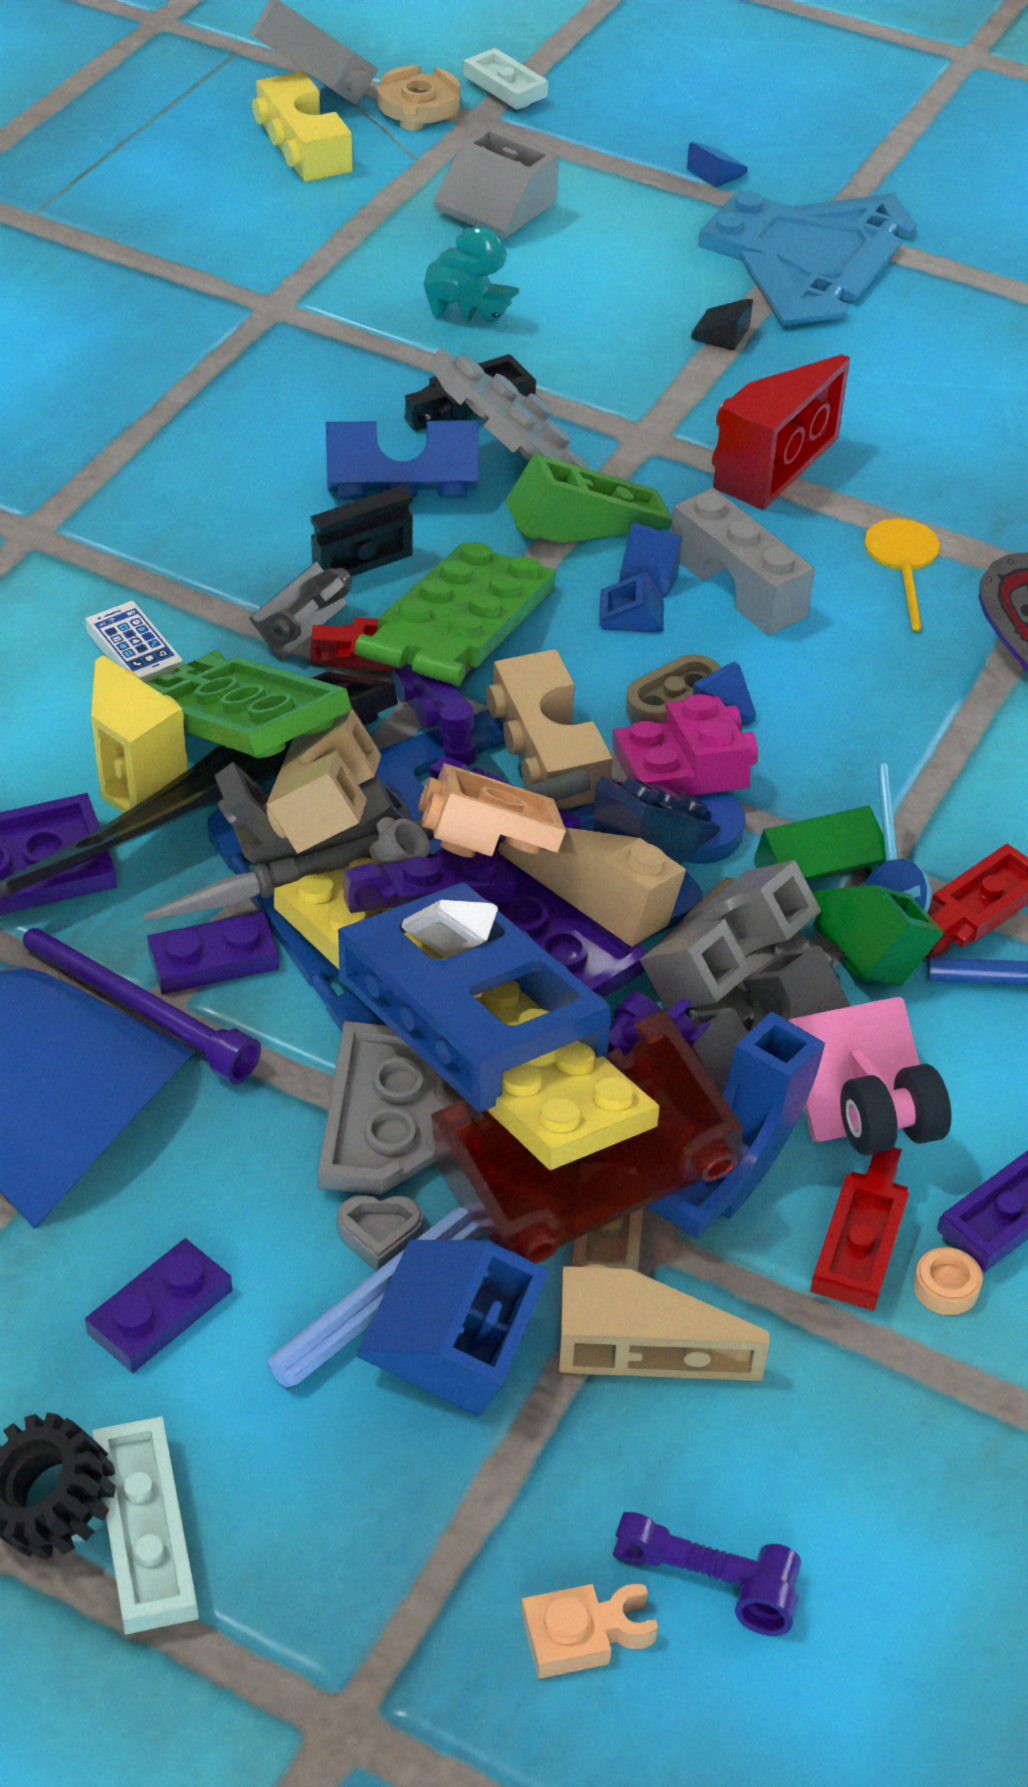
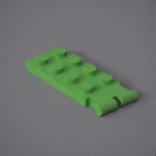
(458, 613)
(250, 703)

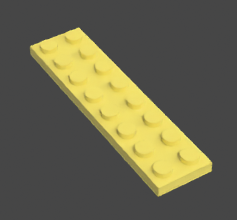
(552, 1104)

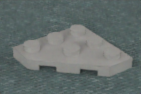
(511, 417)
(380, 1112)

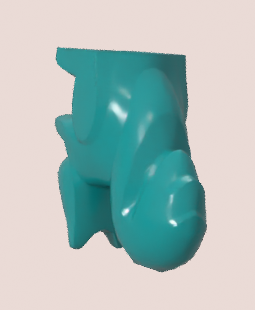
(463, 273)

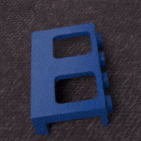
(435, 1005)

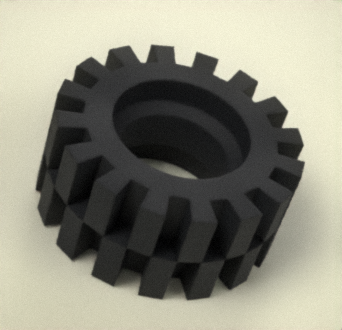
(72, 1500)

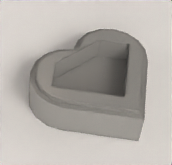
(379, 1228)

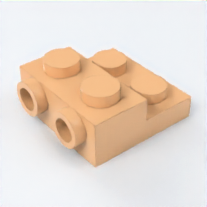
(474, 810)

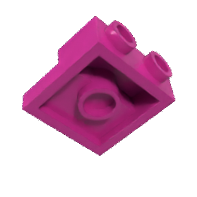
(691, 752)

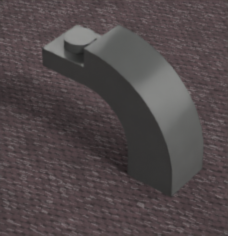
(247, 812)

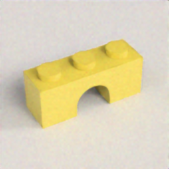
(310, 142)

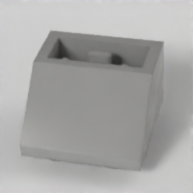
(498, 182)

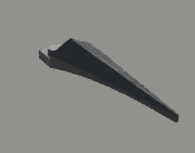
(193, 790)

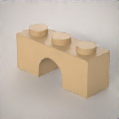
(536, 709)
(320, 782)

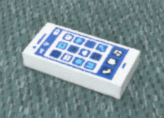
(133, 641)

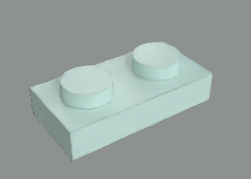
(505, 78)

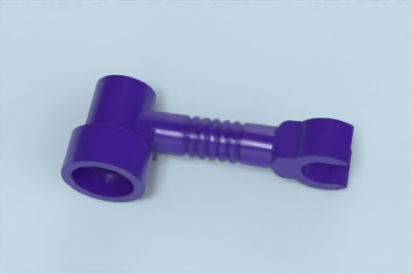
(637, 1007)
(767, 1585)

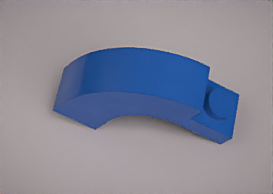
(767, 1093)

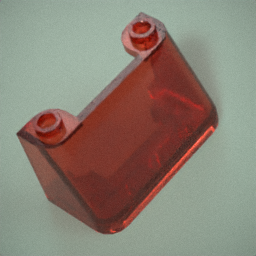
(541, 1209)

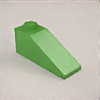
(580, 504)

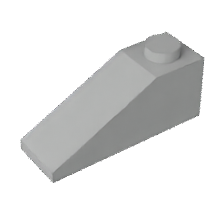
(314, 51)

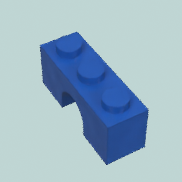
(445, 464)

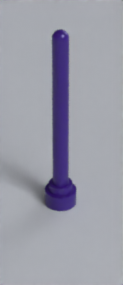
(230, 1052)

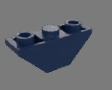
(653, 814)

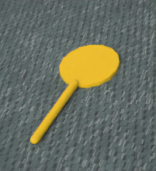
(906, 547)

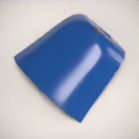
(68, 1083)

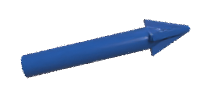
(978, 971)

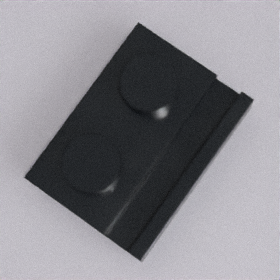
(364, 532)

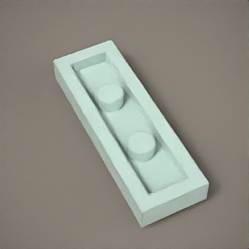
(146, 1528)

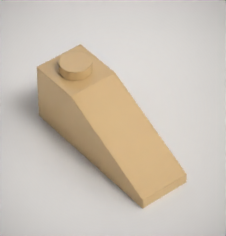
(609, 878)
(640, 1327)

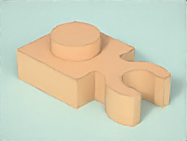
(575, 1632)

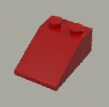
(778, 429)

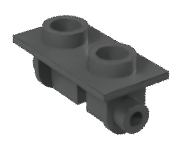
(304, 602)

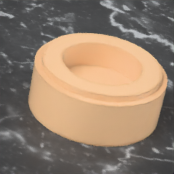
(947, 1281)

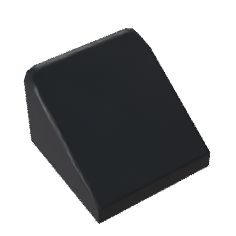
(724, 324)

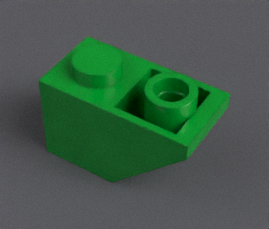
(877, 929)

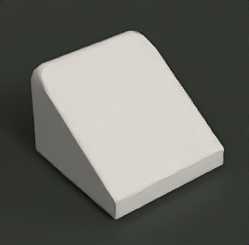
(452, 925)

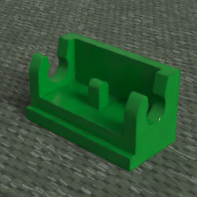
(825, 844)

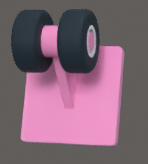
(873, 1079)

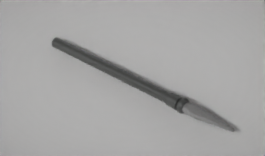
(288, 870)

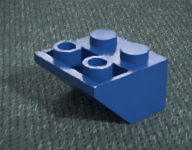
(454, 1318)

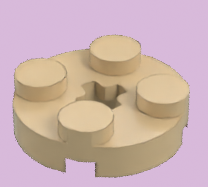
(418, 96)

